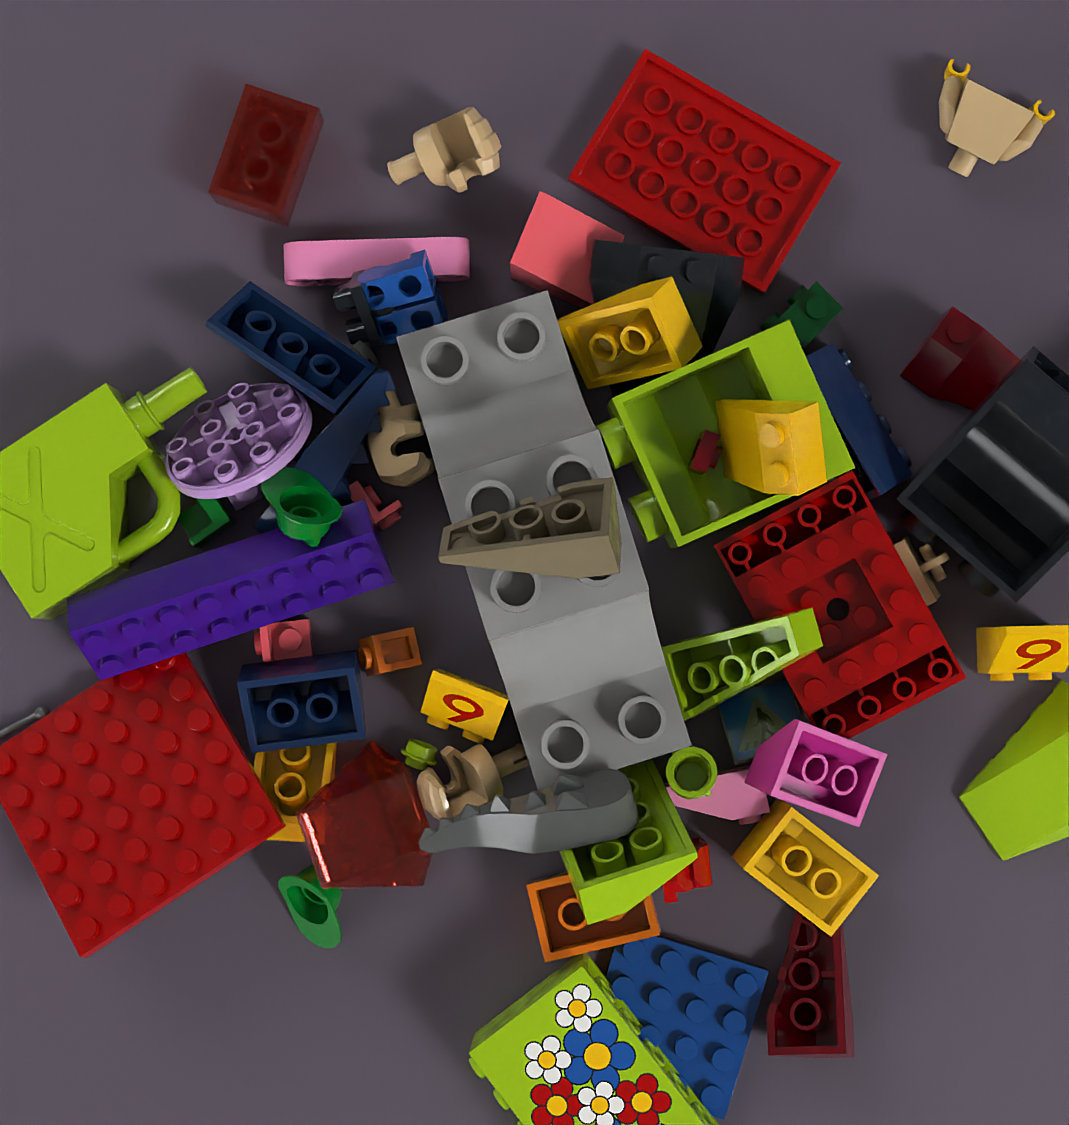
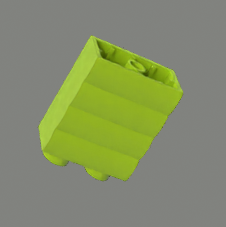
(663, 419)

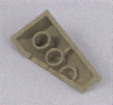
(557, 536)

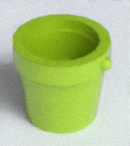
(691, 773)

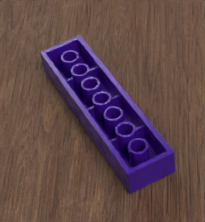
(226, 593)

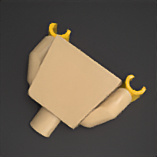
(984, 122)

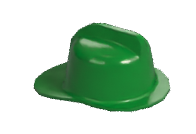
(301, 505)
(313, 907)

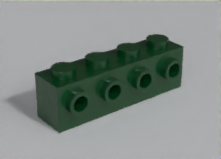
(809, 313)

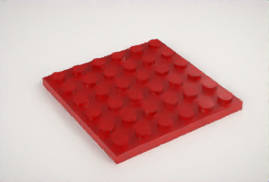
(131, 798)

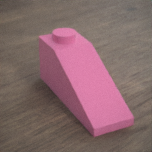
(728, 798)

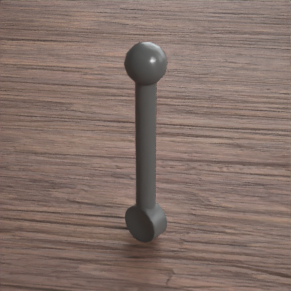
(40, 712)

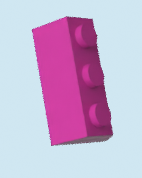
(817, 771)

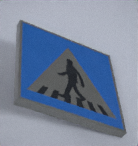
(757, 716)

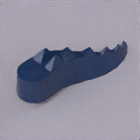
(341, 443)

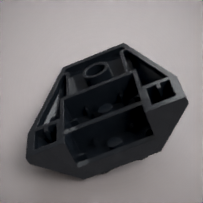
(704, 280)

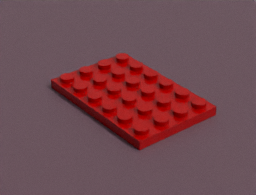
(703, 169)

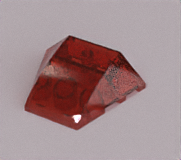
(367, 825)

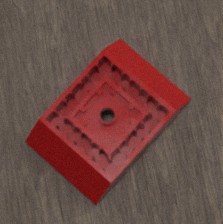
(887, 645)

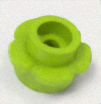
(419, 754)

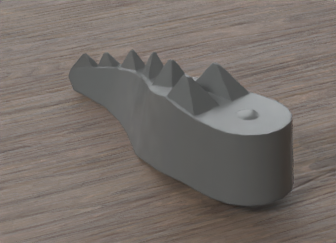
(556, 818)

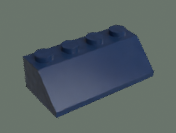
(291, 347)
(865, 434)

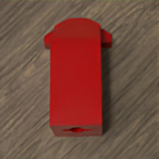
(695, 875)

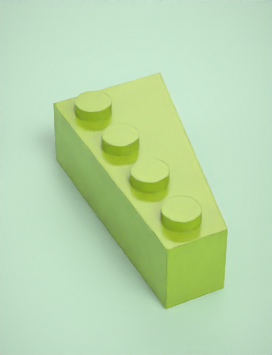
(728, 661)

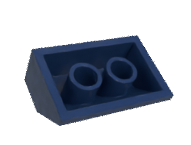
(302, 701)

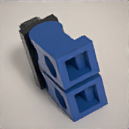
(391, 301)

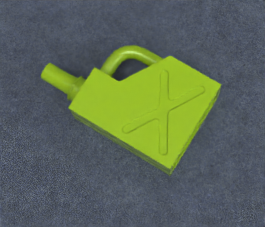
(69, 493)

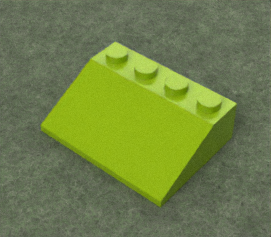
(625, 870)

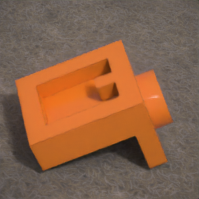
(389, 651)

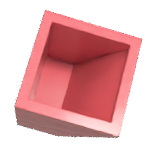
(558, 250)

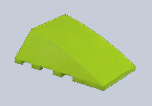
(1024, 790)

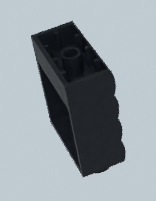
(1001, 482)

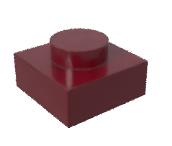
(705, 453)

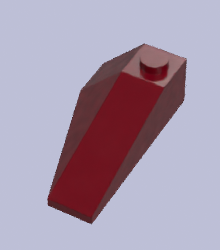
(959, 361)
(812, 996)

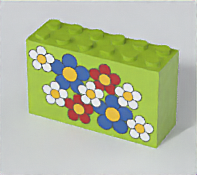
(577, 1058)

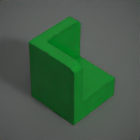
(206, 521)

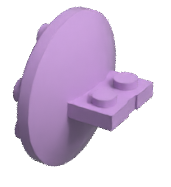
(240, 443)

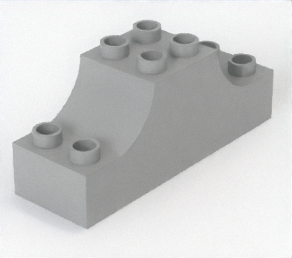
(570, 650)

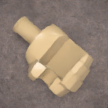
(450, 151)
(398, 425)
(473, 779)

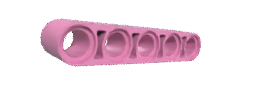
(336, 260)

